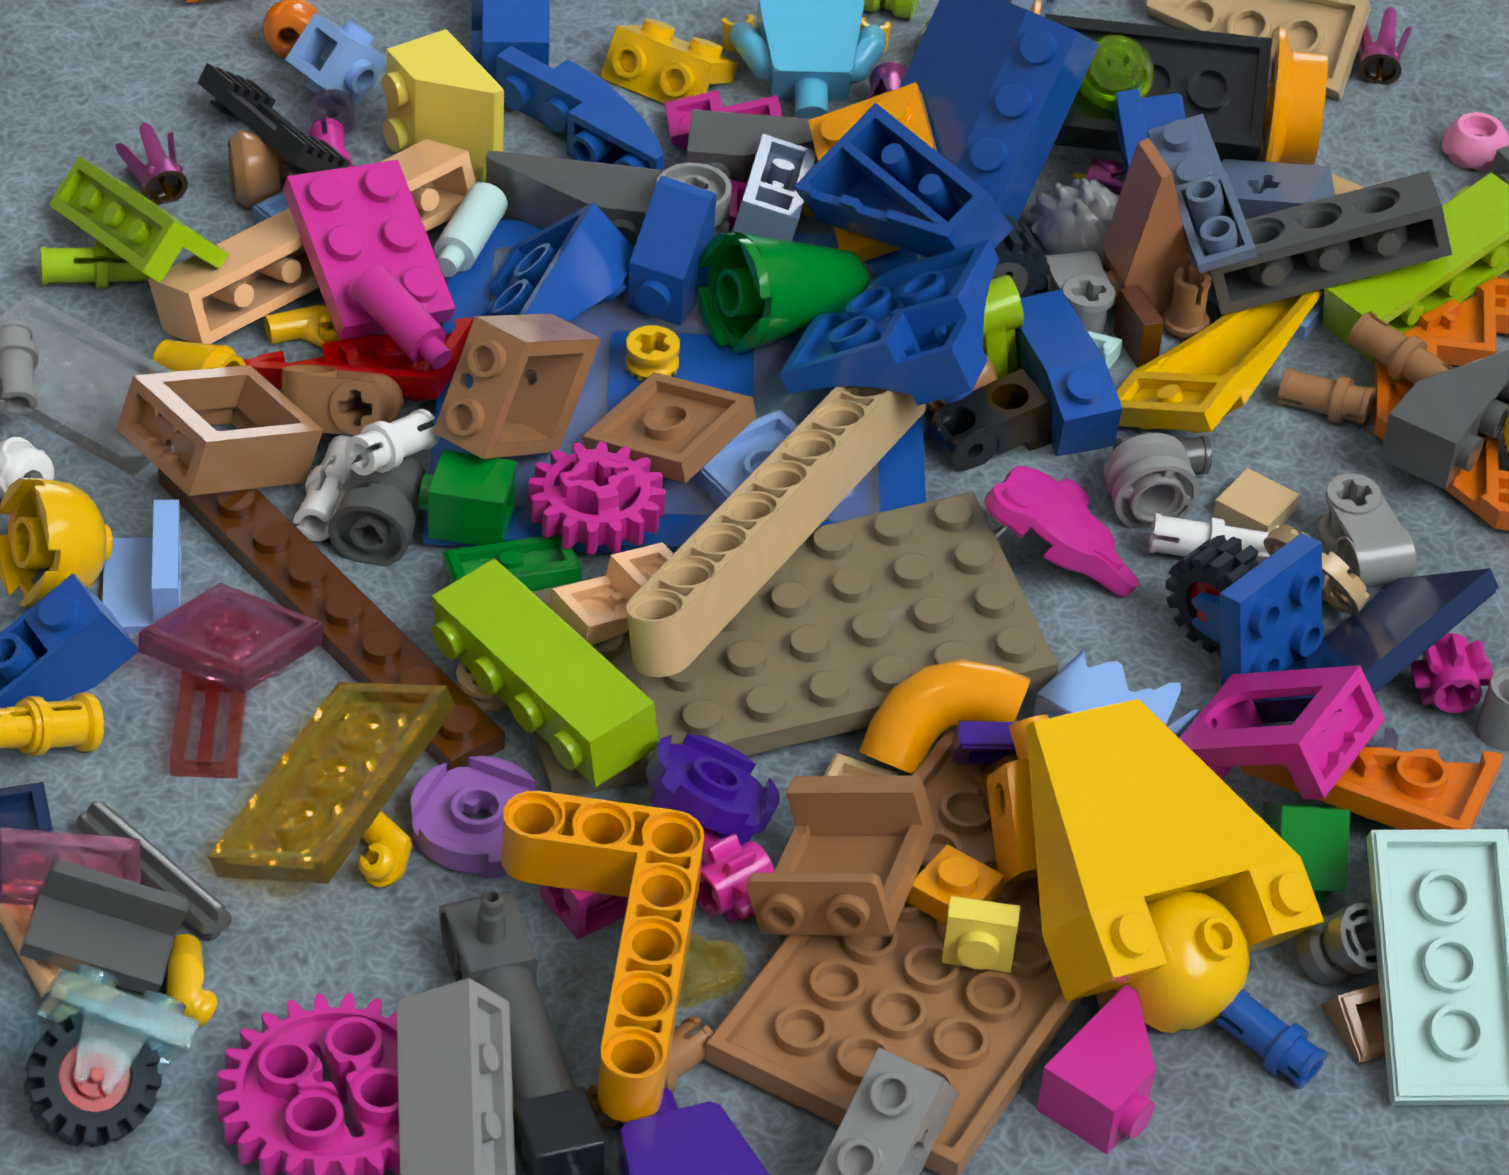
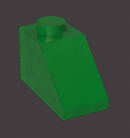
(1318, 837)

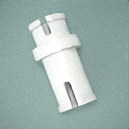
(386, 444)

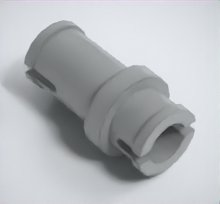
(17, 361)

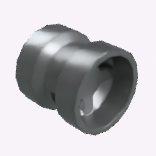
(1339, 946)

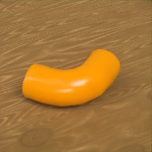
(936, 701)

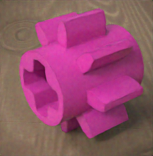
(1452, 673)
(725, 874)

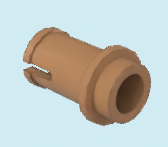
(1188, 303)

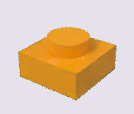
(953, 875)

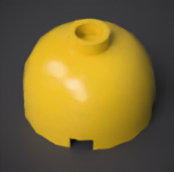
(54, 529)
(1204, 965)

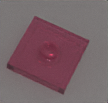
(231, 637)

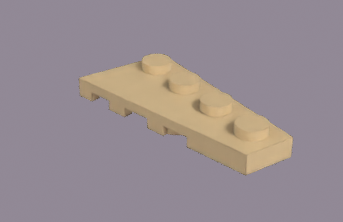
(1311, 26)

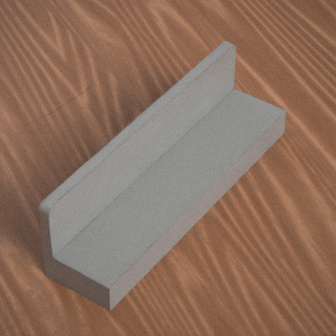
(455, 1082)

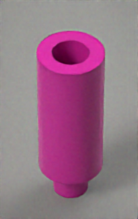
(401, 317)

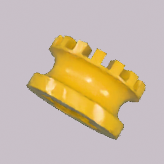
(651, 351)

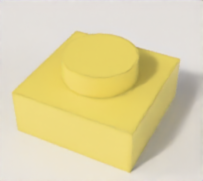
(980, 934)

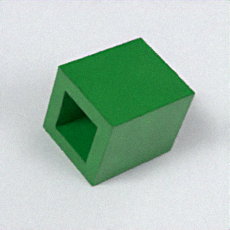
(469, 498)

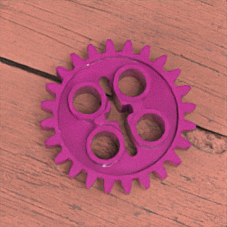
(293, 1119)

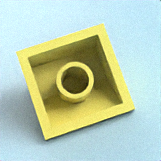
(443, 97)

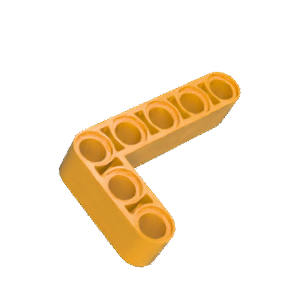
(654, 862)

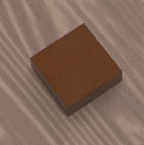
(1138, 325)

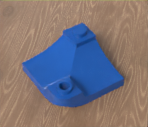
(905, 332)

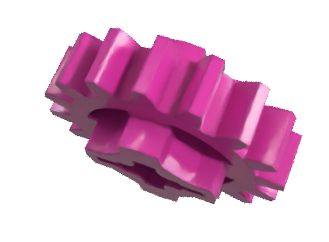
(596, 497)

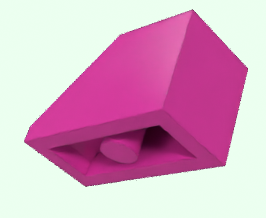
(1103, 1076)

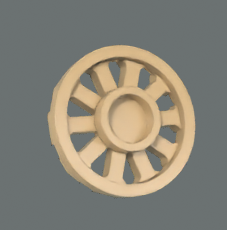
(1340, 589)

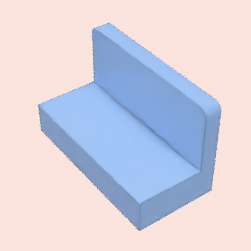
(145, 572)

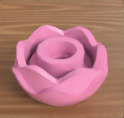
(1473, 141)

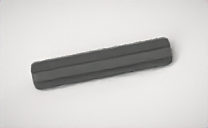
(205, 913)

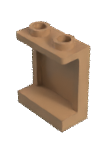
(846, 858)

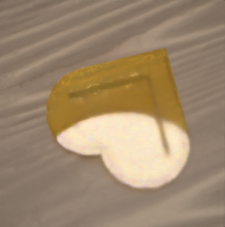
(710, 970)

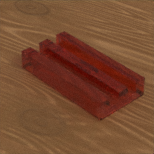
(204, 765)

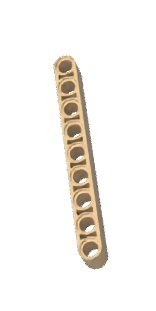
(762, 525)

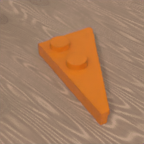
(1405, 787)

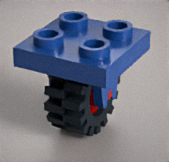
(1251, 610)

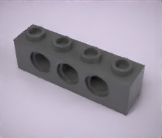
(1336, 242)

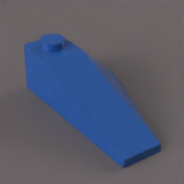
(563, 268)

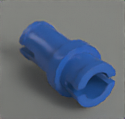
(1280, 1045)

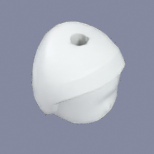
(22, 460)

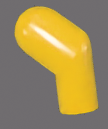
(306, 323)
(387, 852)

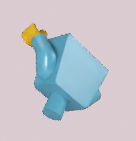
(808, 49)

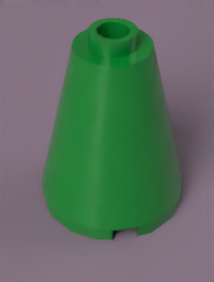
(772, 287)

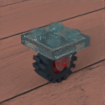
(98, 1063)

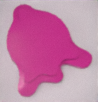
(1061, 518)

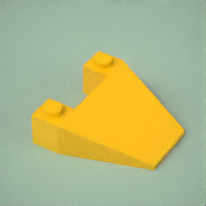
(1139, 818)

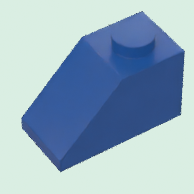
(669, 251)

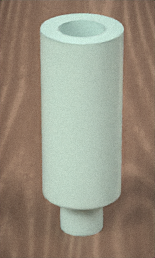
(470, 228)

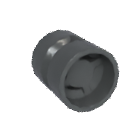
(377, 513)

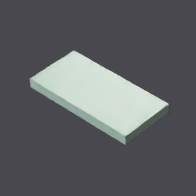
(1443, 963)

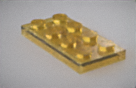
(332, 782)

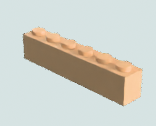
(270, 262)

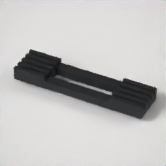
(254, 107)

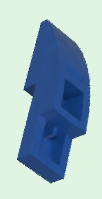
(582, 107)

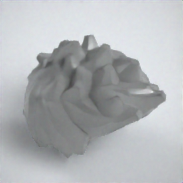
(1073, 217)

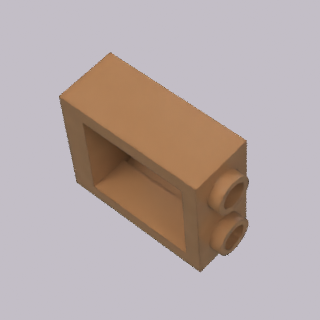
(507, 405)
(267, 449)

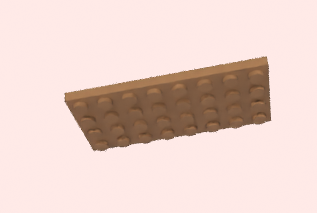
(833, 1000)

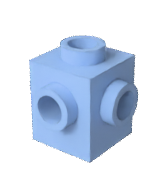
(337, 57)

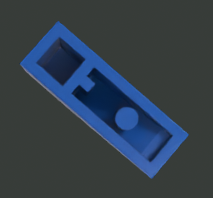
(1070, 373)

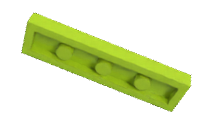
(128, 221)

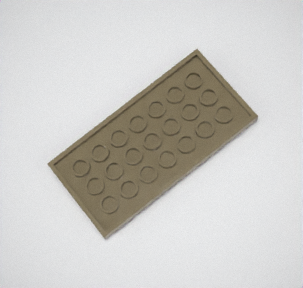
(789, 658)

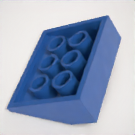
(998, 91)

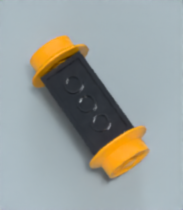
(1251, 95)

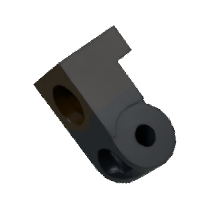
(992, 421)

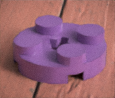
(444, 796)

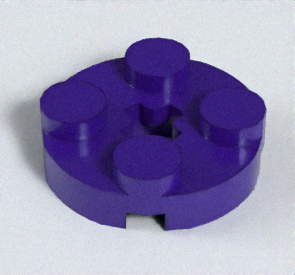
(712, 786)

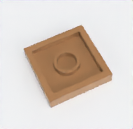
(673, 424)

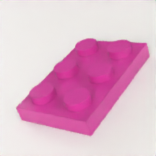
(361, 221)

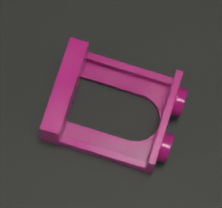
(1313, 748)

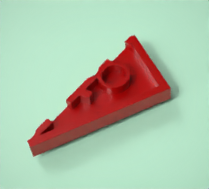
(377, 355)

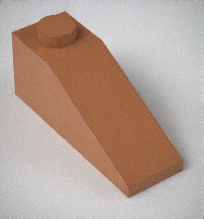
(1146, 230)

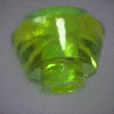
(1104, 80)

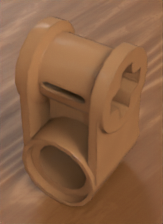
(335, 396)

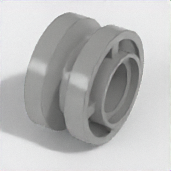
(1150, 477)

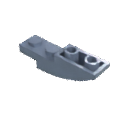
(1206, 199)

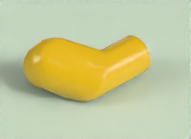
(186, 977)

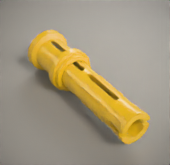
(42, 725)

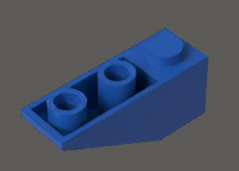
(61, 646)

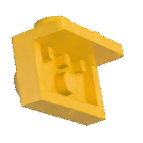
(663, 66)

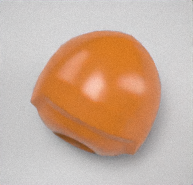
(285, 24)

